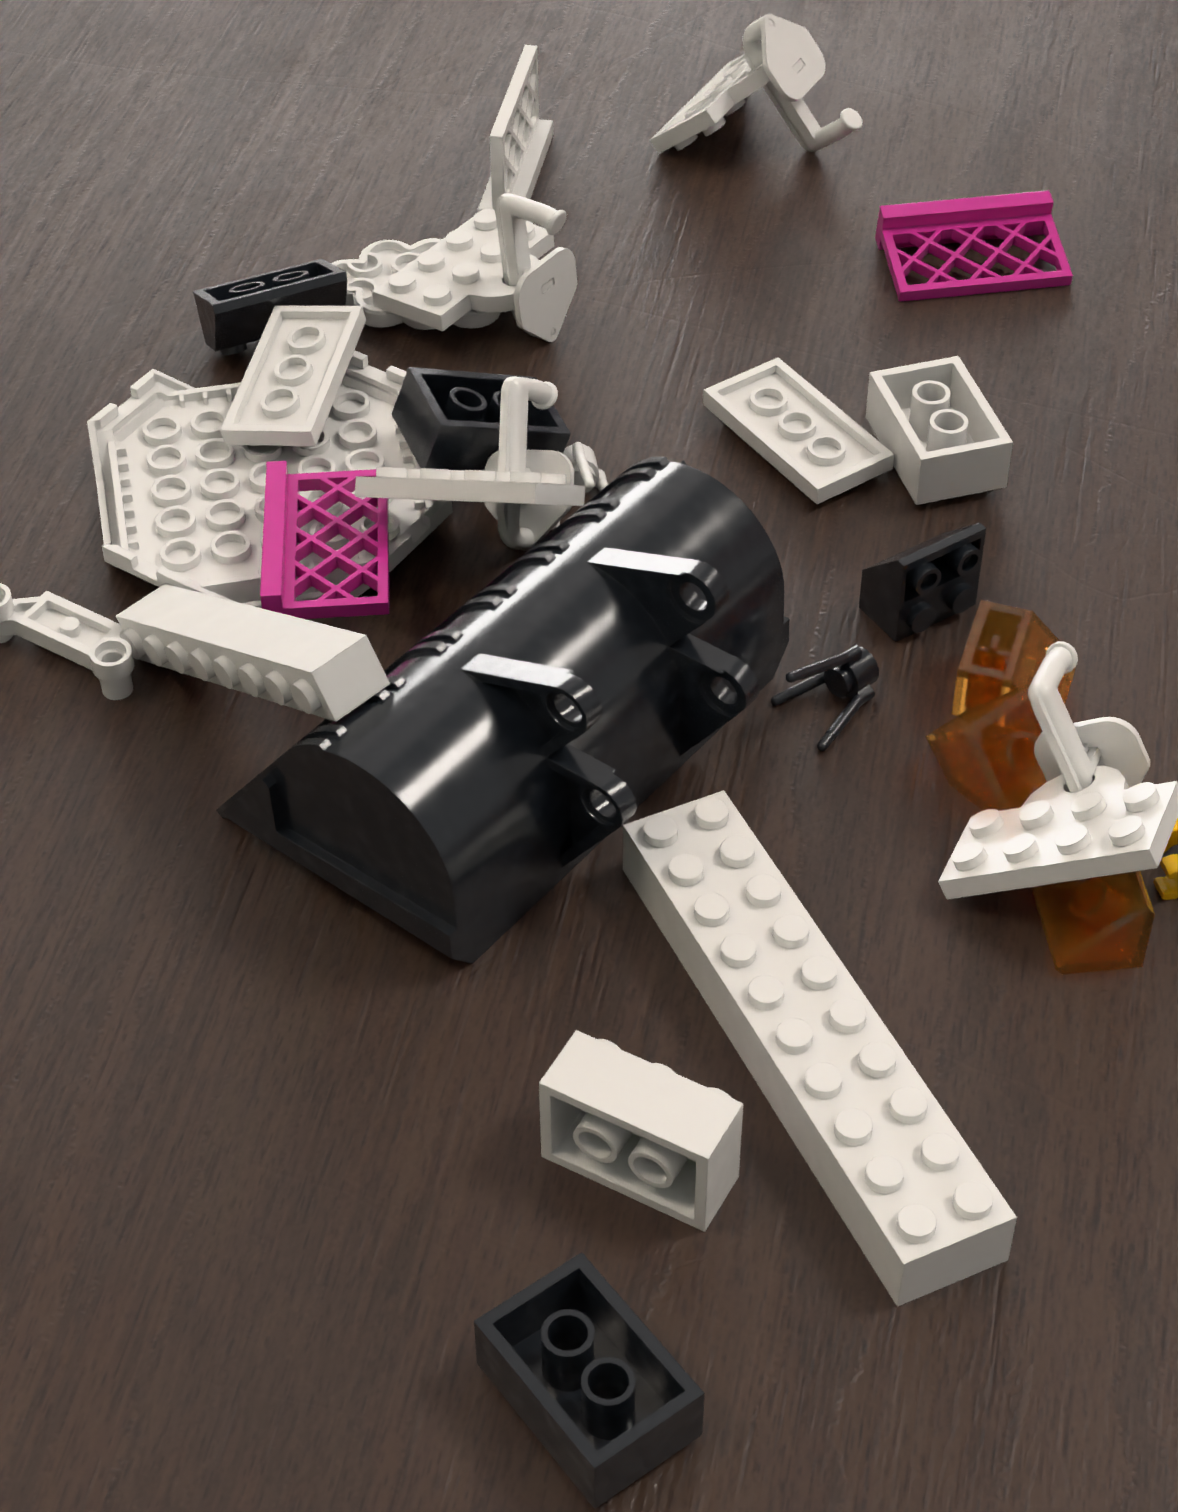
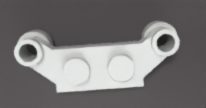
(71, 634)

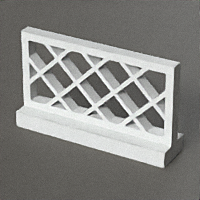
(518, 135)

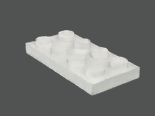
(293, 376)
(798, 430)

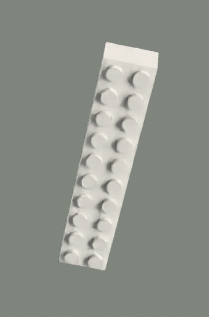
(818, 1050)

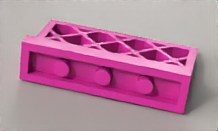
(970, 223)
(283, 533)

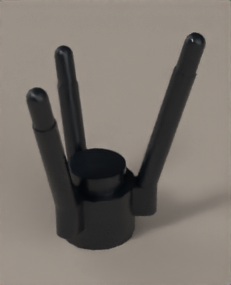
(844, 675)

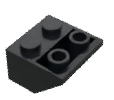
(924, 582)

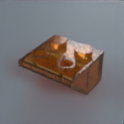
(1002, 655)

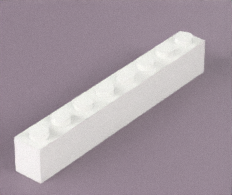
(254, 650)

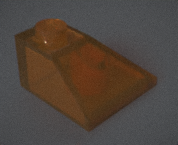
(991, 751)

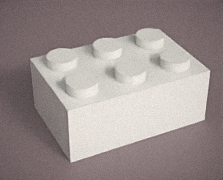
(938, 430)
(640, 1129)

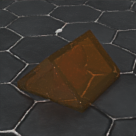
(1096, 922)

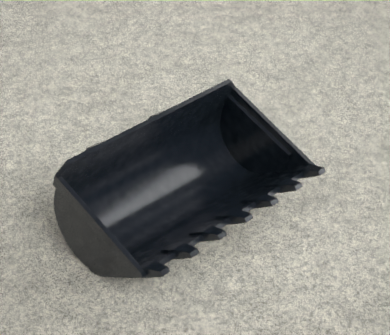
(536, 712)

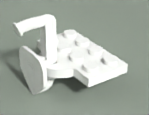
(785, 66)
(489, 269)
(519, 486)
(1086, 817)

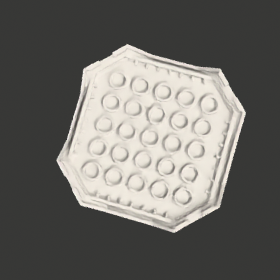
(193, 509)

